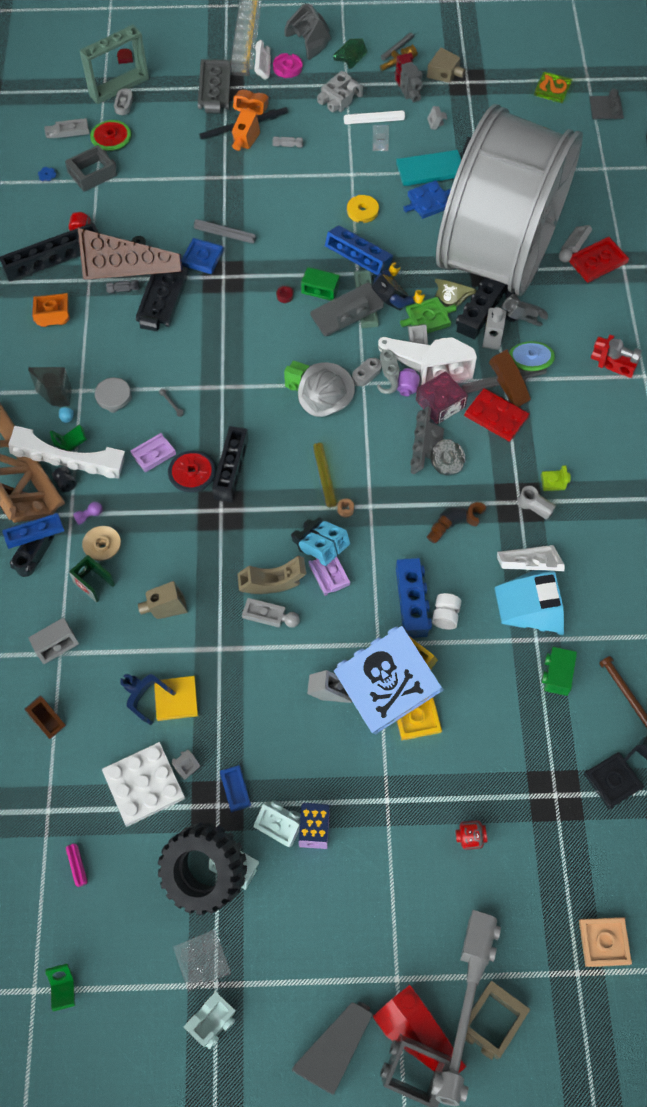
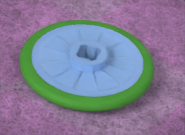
(532, 356)

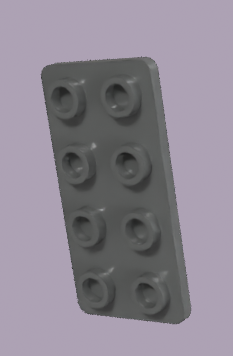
(346, 309)

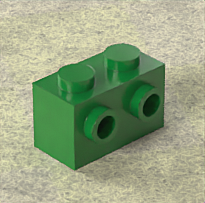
(320, 284)
(559, 671)

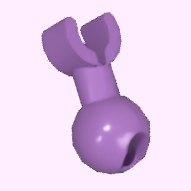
(94, 509)

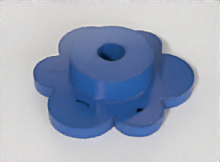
(46, 174)

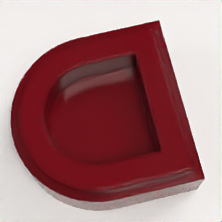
(124, 56)

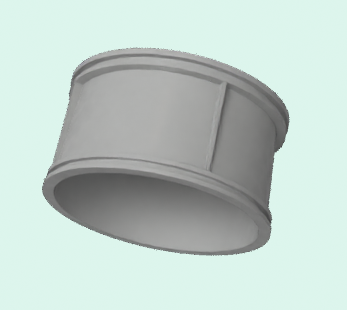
(507, 198)

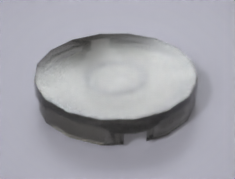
(447, 457)

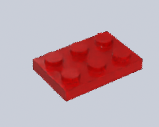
(598, 259)
(497, 415)

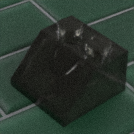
(52, 384)

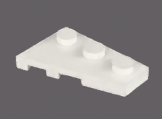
(531, 559)

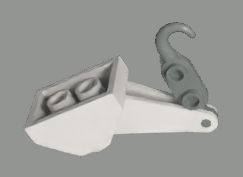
(429, 360)

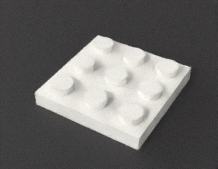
(143, 784)

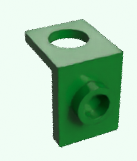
(69, 440)
(61, 988)

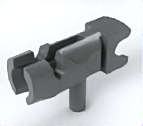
(523, 310)

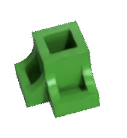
(294, 374)

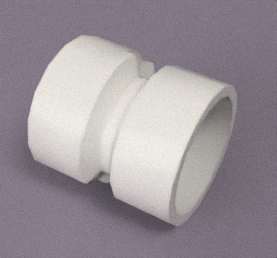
(446, 611)

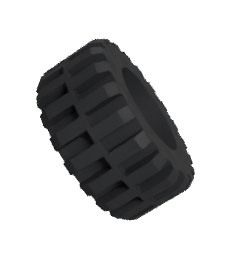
(180, 882)

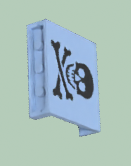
(387, 679)

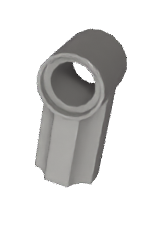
(536, 502)

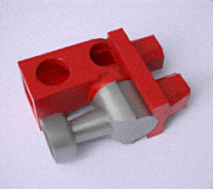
(615, 356)

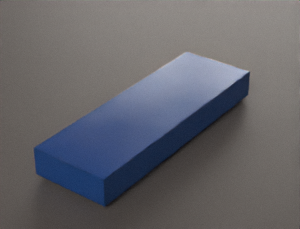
(33, 530)

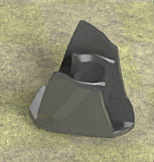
(311, 26)

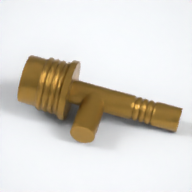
(394, 54)

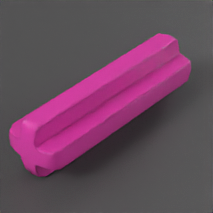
(76, 865)

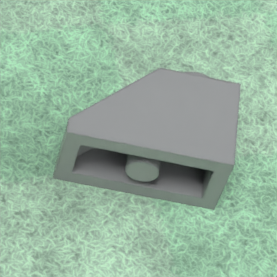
(327, 687)

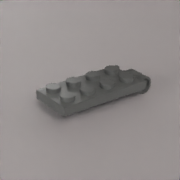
(214, 84)

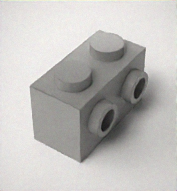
(53, 640)

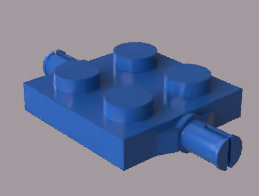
(427, 199)

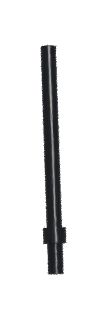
(272, 114)

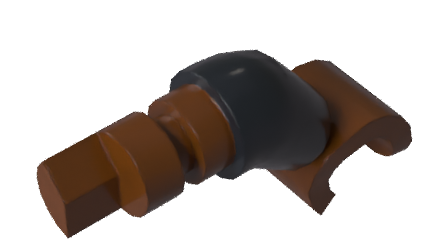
(453, 516)

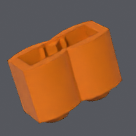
(251, 101)

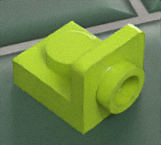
(555, 479)

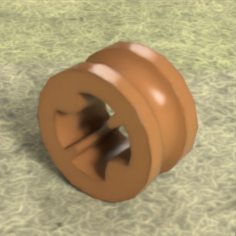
(345, 513)

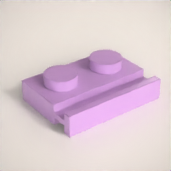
(153, 452)
(329, 577)

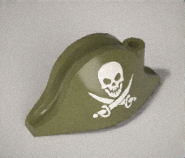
(452, 293)

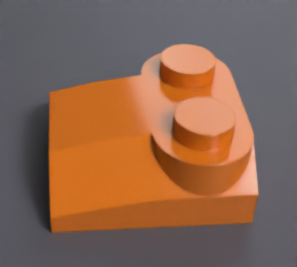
(51, 309)

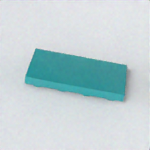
(428, 167)

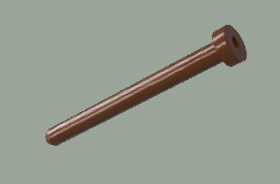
(607, 663)

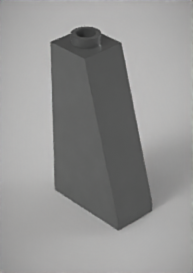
(332, 1052)

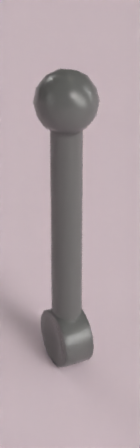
(179, 412)

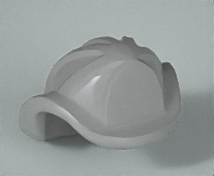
(325, 389)

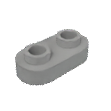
(123, 101)
(368, 369)

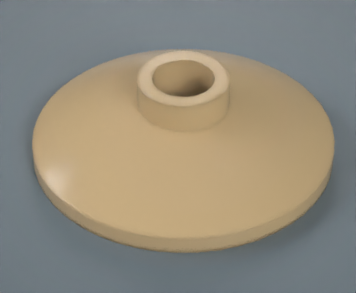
(101, 536)

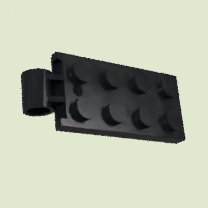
(160, 299)

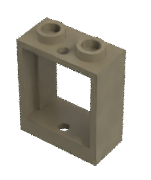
(512, 1005)

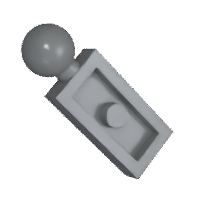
(574, 242)
(269, 614)

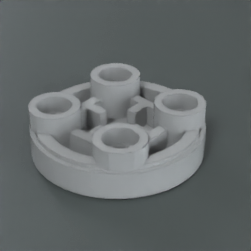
(113, 394)

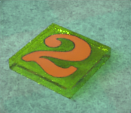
(553, 87)

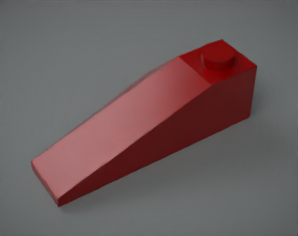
(411, 1018)

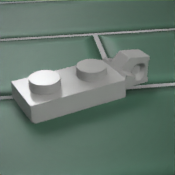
(67, 128)

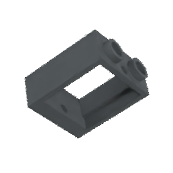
(86, 159)
(403, 1088)

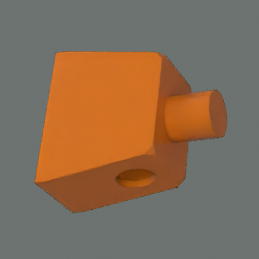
(245, 130)

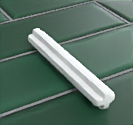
(374, 117)

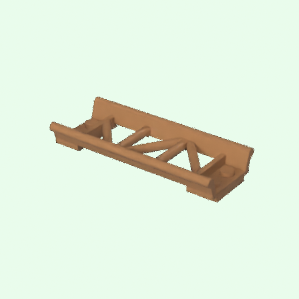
(29, 505)

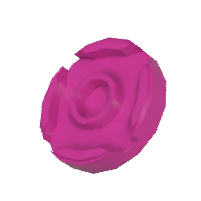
(287, 65)

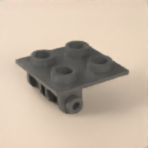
(606, 106)

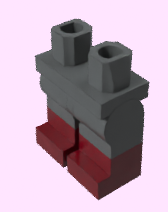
(408, 77)

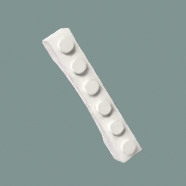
(106, 462)

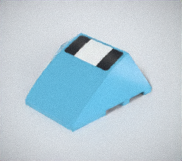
(532, 602)

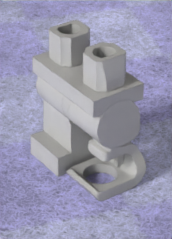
(339, 92)

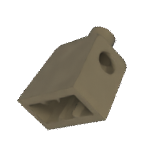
(445, 66)
(164, 601)

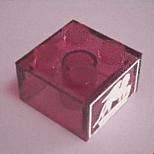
(442, 396)

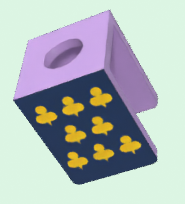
(314, 825)

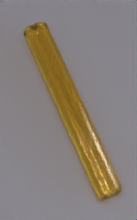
(324, 475)

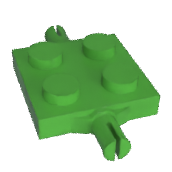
(429, 312)

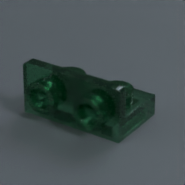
(351, 52)

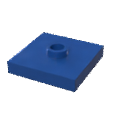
(202, 255)

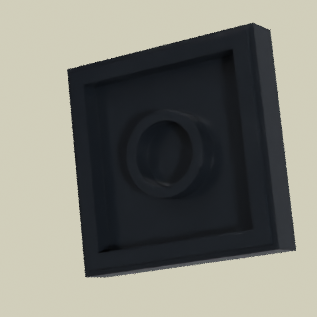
(613, 780)

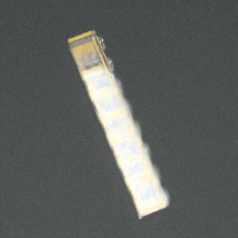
(245, 37)

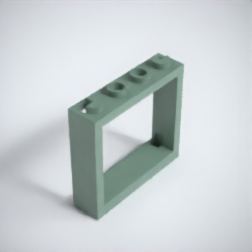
(123, 81)

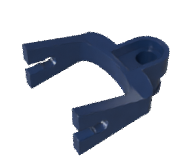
(138, 688)

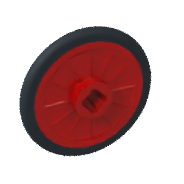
(191, 481)

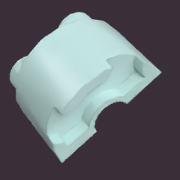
(211, 1020)

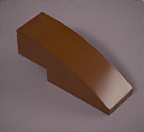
(510, 378)

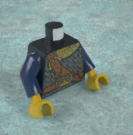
(391, 292)

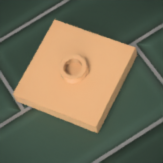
(605, 942)

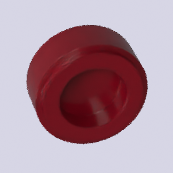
(284, 294)

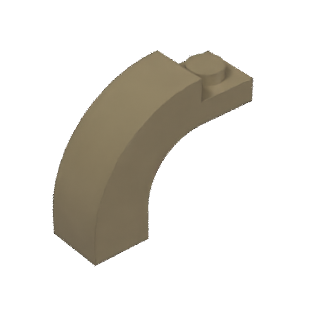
(273, 580)

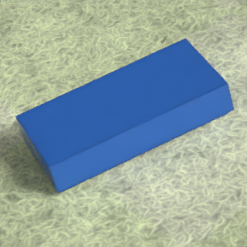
(235, 788)

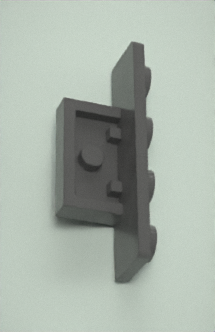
(426, 437)

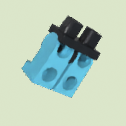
(321, 540)

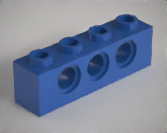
(358, 250)
(406, 570)

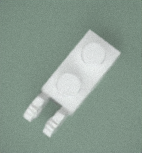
(262, 60)

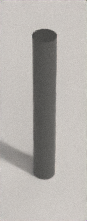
(398, 45)

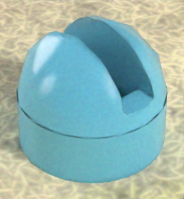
(66, 415)

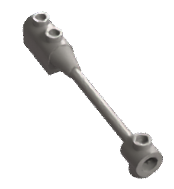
(478, 952)

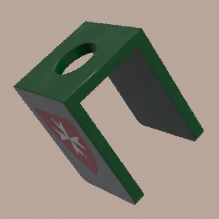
(90, 564)

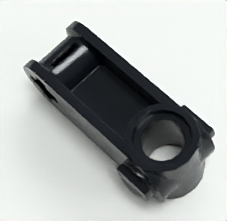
(31, 554)

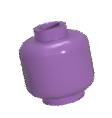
(408, 382)

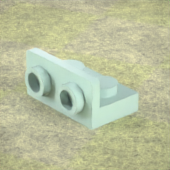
(278, 822)

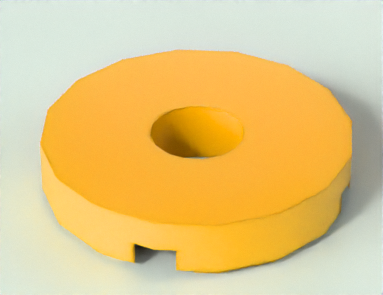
(366, 202)

